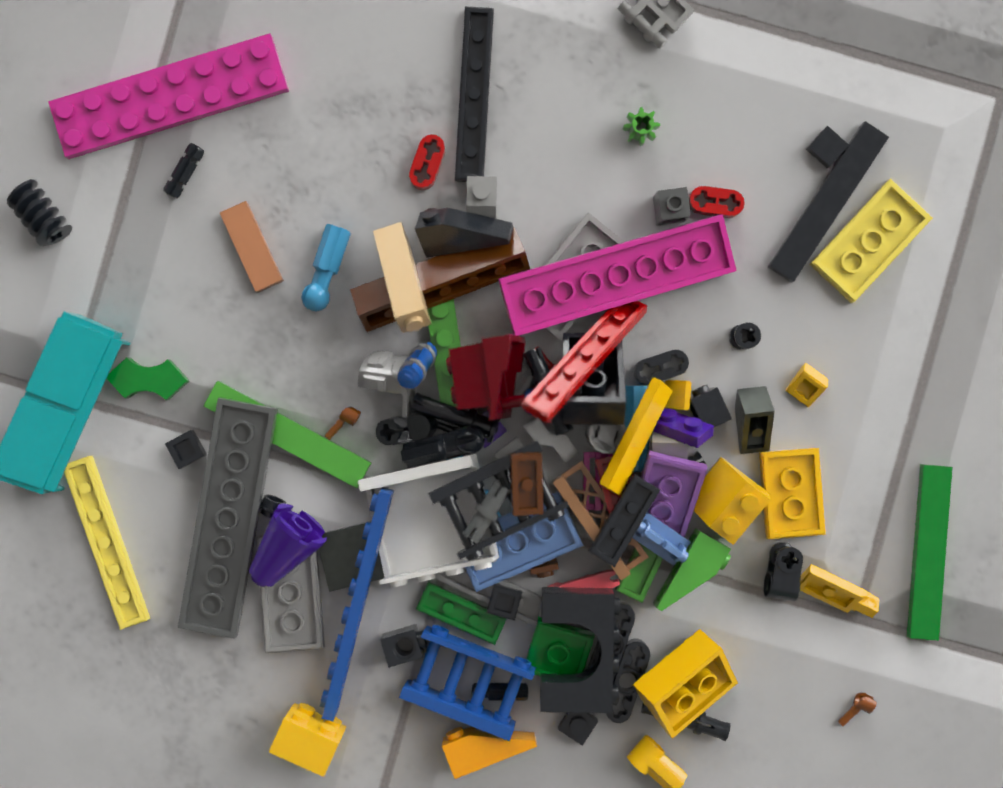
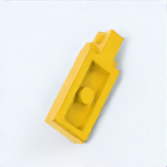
(837, 592)

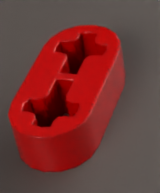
(421, 159)
(716, 195)

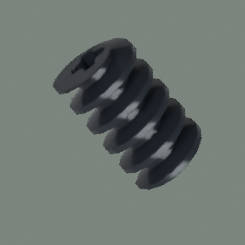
(35, 215)

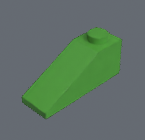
(702, 564)

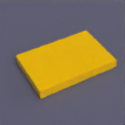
(794, 491)

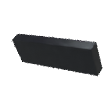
(624, 520)

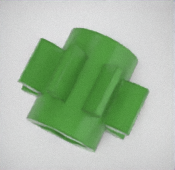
(641, 117)

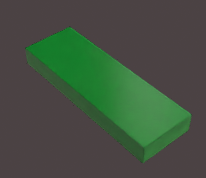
(460, 613)

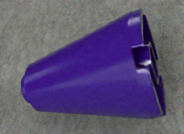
(285, 545)

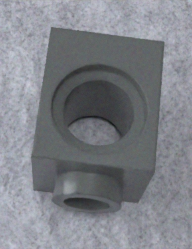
(671, 206)

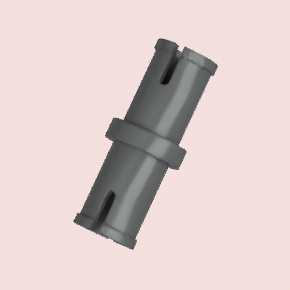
(486, 512)

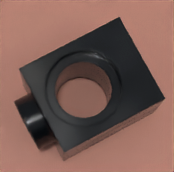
(709, 406)
(397, 656)

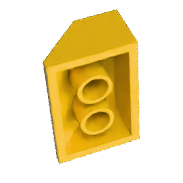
(686, 683)

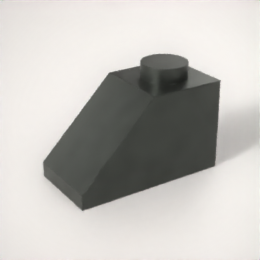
(754, 419)

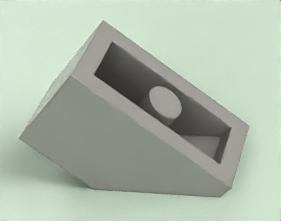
(481, 195)

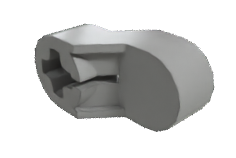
(560, 443)

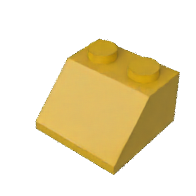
(729, 500)

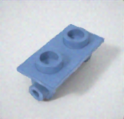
(662, 540)

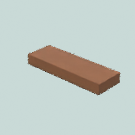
(251, 246)

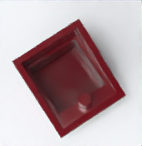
(487, 374)

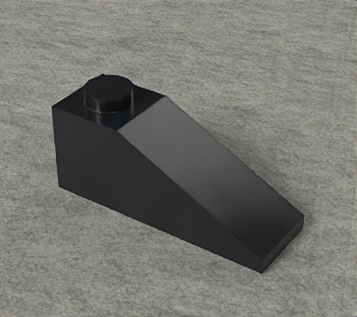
(457, 231)

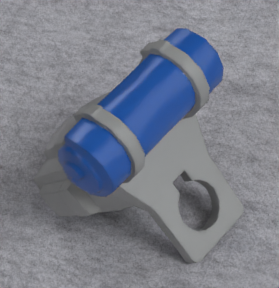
(398, 373)

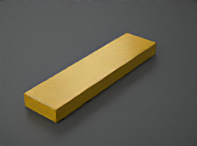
(636, 436)

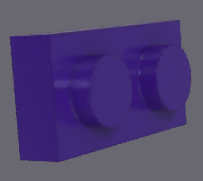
(683, 428)

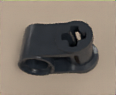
(783, 578)

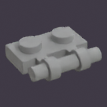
(668, 13)

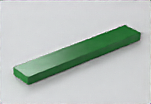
(929, 552)

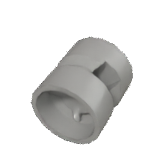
(604, 437)

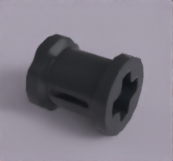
(754, 336)

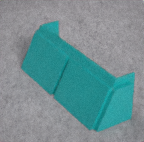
(57, 402)

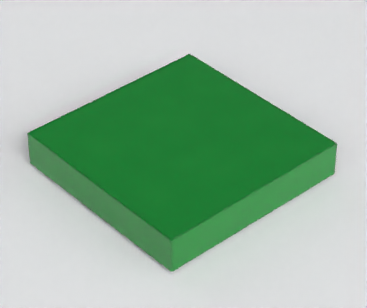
(559, 648)

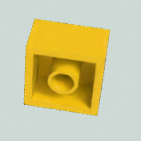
(307, 738)

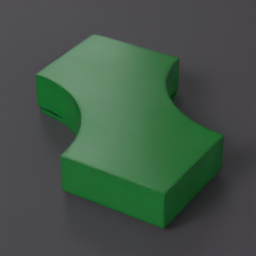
(133, 378)

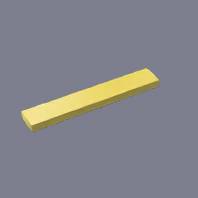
(106, 542)

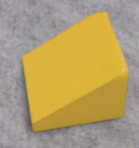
(807, 385)
(680, 396)

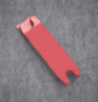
(595, 580)

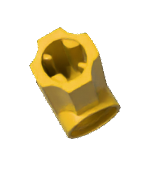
(651, 760)

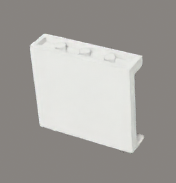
(420, 534)

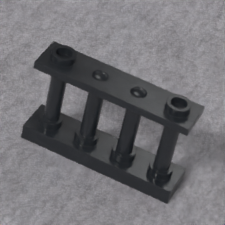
(474, 484)

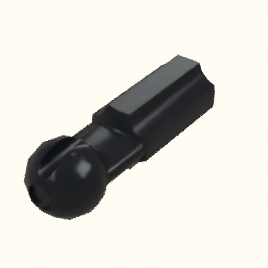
(442, 447)

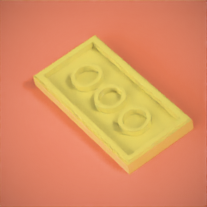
(871, 241)

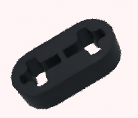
(659, 360)

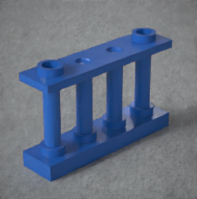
(445, 701)

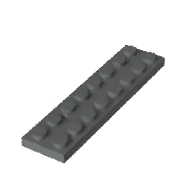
(227, 517)

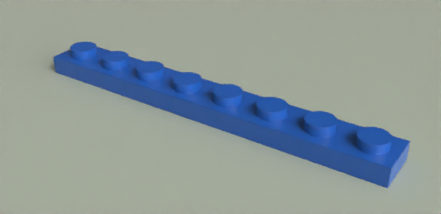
(358, 590)

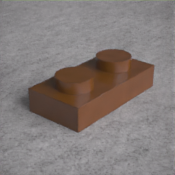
(526, 483)

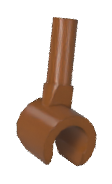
(348, 415)
(861, 702)

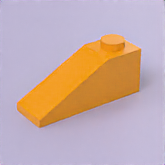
(476, 749)

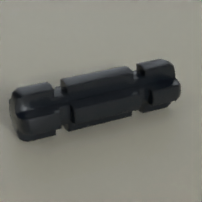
(183, 170)
(497, 690)

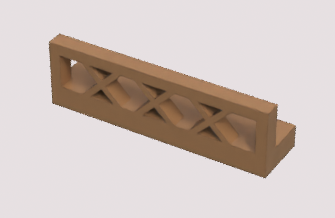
(586, 517)

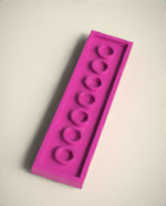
(168, 96)
(617, 275)

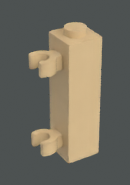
(401, 278)

